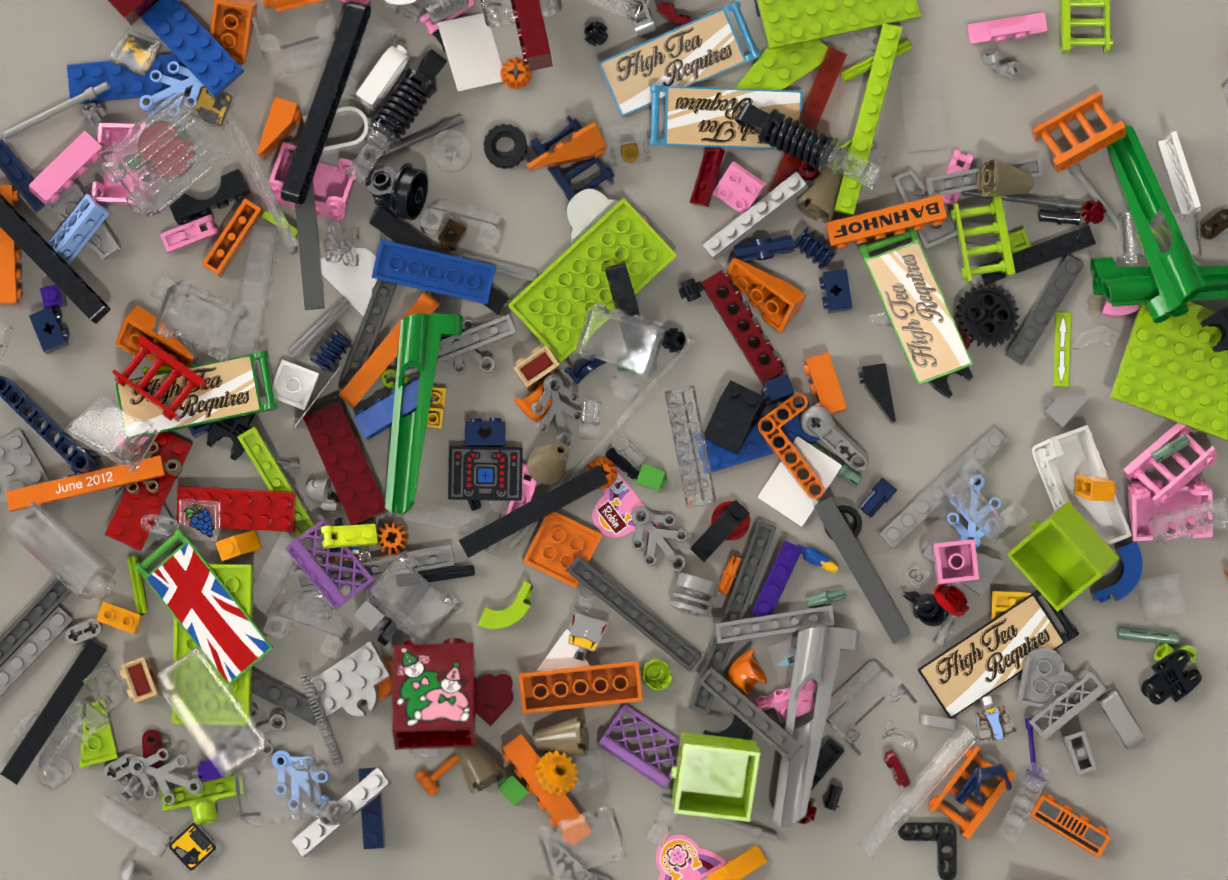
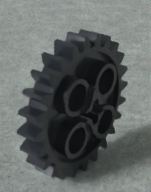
(999, 328)

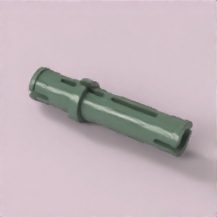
(844, 472)
(1148, 636)

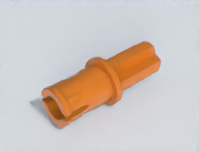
(729, 575)

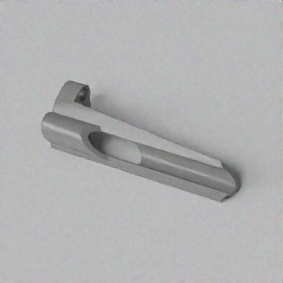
(815, 659)

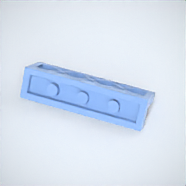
(79, 233)

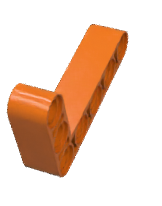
(788, 447)

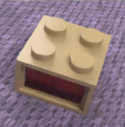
(536, 367)
(141, 680)

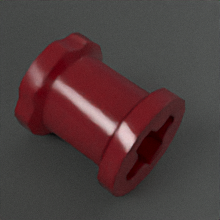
(804, 175)

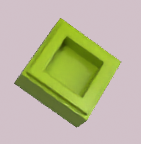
(1019, 241)

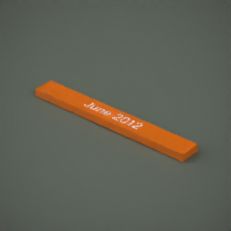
(84, 484)

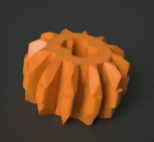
(398, 541)

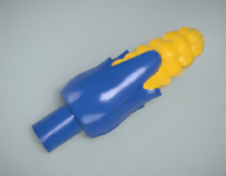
(816, 558)

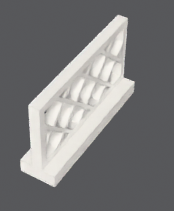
(1179, 174)

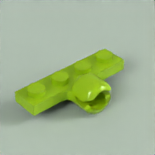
(204, 803)

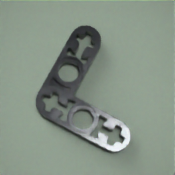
(951, 841)

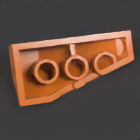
(142, 322)

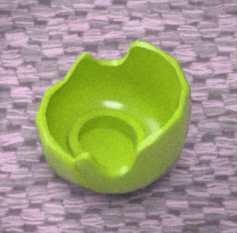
(656, 674)

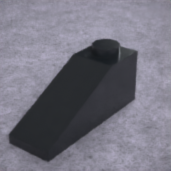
(878, 387)

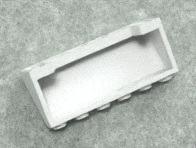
(1073, 454)

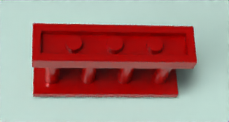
(162, 359)

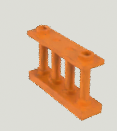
(1079, 150)
(979, 810)

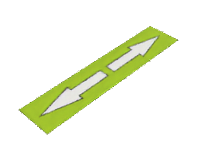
(1062, 349)

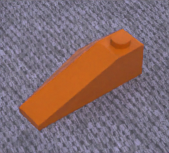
(583, 146)
(772, 296)

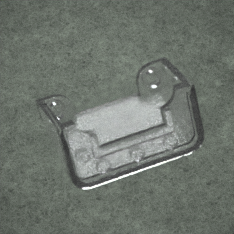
(113, 433)

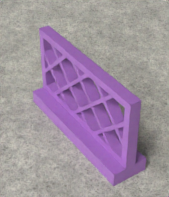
(319, 576)
(630, 757)

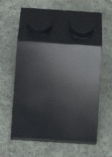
(734, 417)

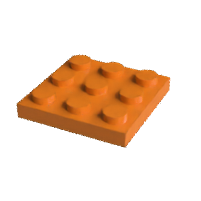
(559, 544)

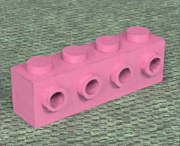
(66, 168)

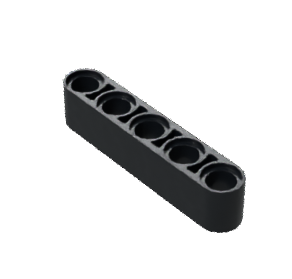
(622, 289)

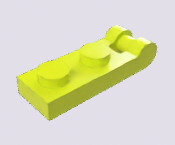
(349, 535)

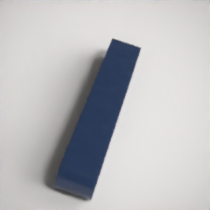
(50, 430)

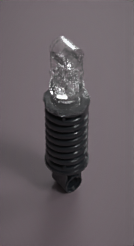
(397, 114)
(805, 145)

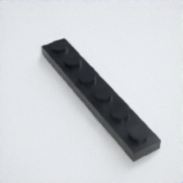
(1044, 252)

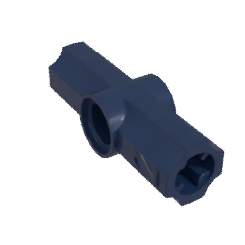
(764, 248)

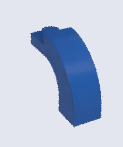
(1131, 570)

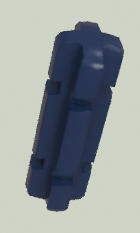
(966, 789)

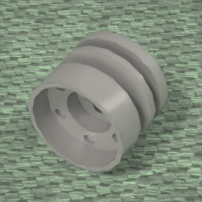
(694, 595)

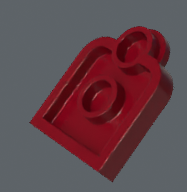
(493, 696)

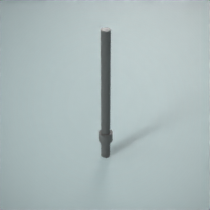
(444, 125)
(1059, 203)

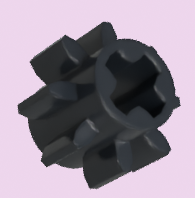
(596, 33)
(691, 290)
(674, 340)

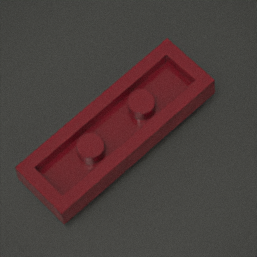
(707, 176)

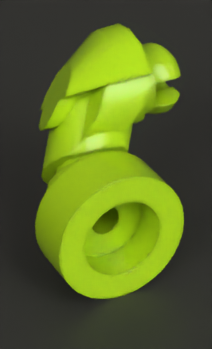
(1165, 649)

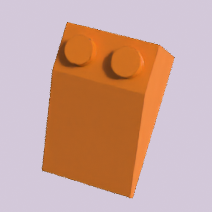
(233, 26)
(279, 126)

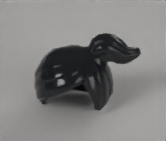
(926, 608)

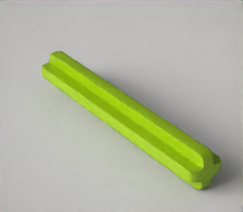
(866, 65)

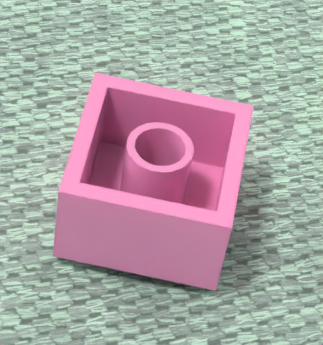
(955, 562)

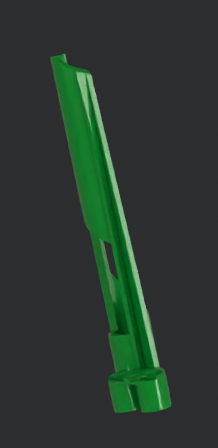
(1175, 269)
(1137, 284)
(419, 348)

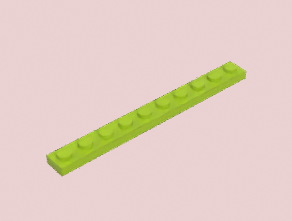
(870, 113)

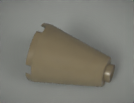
(1002, 179)
(821, 196)
(548, 462)
(564, 736)
(478, 767)

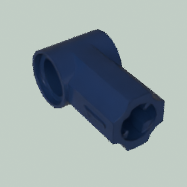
(880, 494)

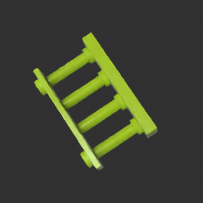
(1068, 23)
(999, 227)

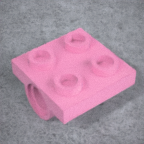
(739, 188)

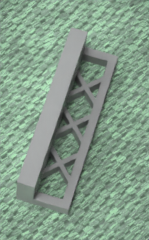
(1068, 713)

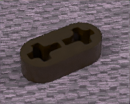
(1214, 221)

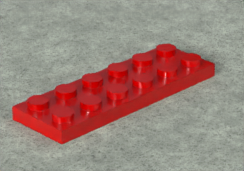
(247, 507)
(126, 521)

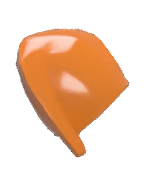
(526, 403)
(745, 669)

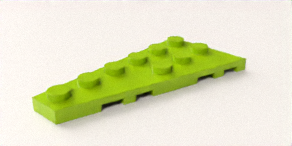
(784, 66)

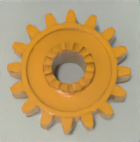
(547, 775)

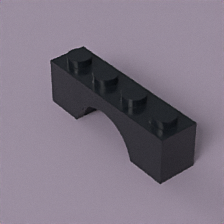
(232, 188)

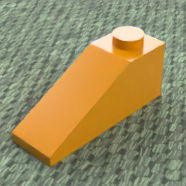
(740, 866)

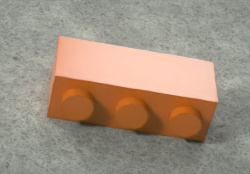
(825, 383)

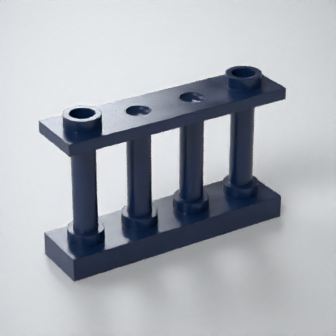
(564, 179)

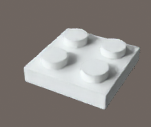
(294, 384)

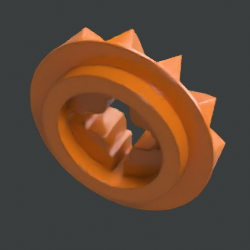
(509, 80)
(608, 466)

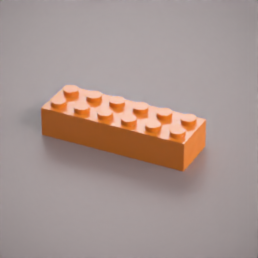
(580, 687)

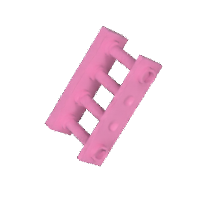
(1136, 469)

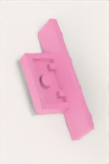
(1006, 28)
(780, 700)

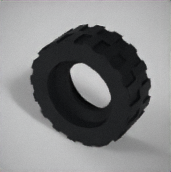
(490, 146)

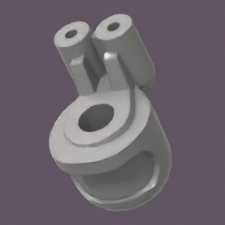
(321, 491)

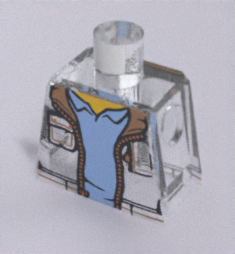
(993, 722)

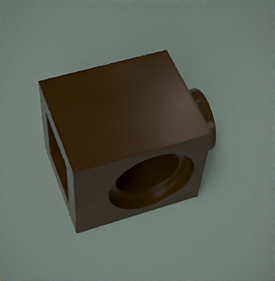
(451, 226)

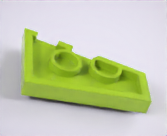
(100, 746)

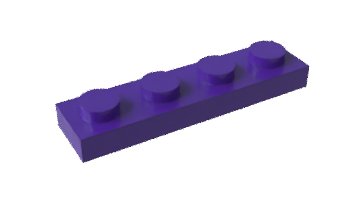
(777, 579)

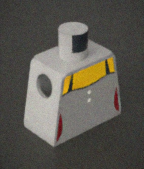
(586, 634)

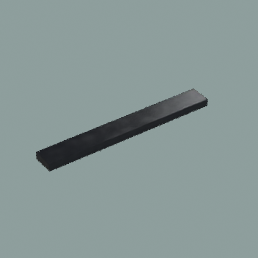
(404, 235)
(533, 511)
(53, 712)

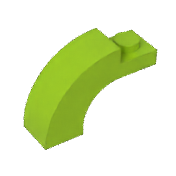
(505, 618)

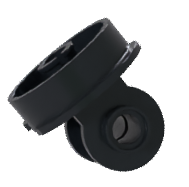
(401, 191)

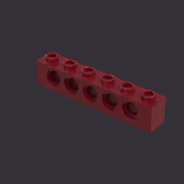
(763, 372)

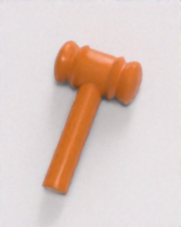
(428, 781)

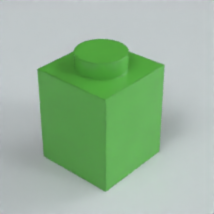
(651, 478)
(512, 789)

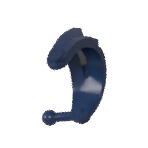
(578, 376)
(984, 773)

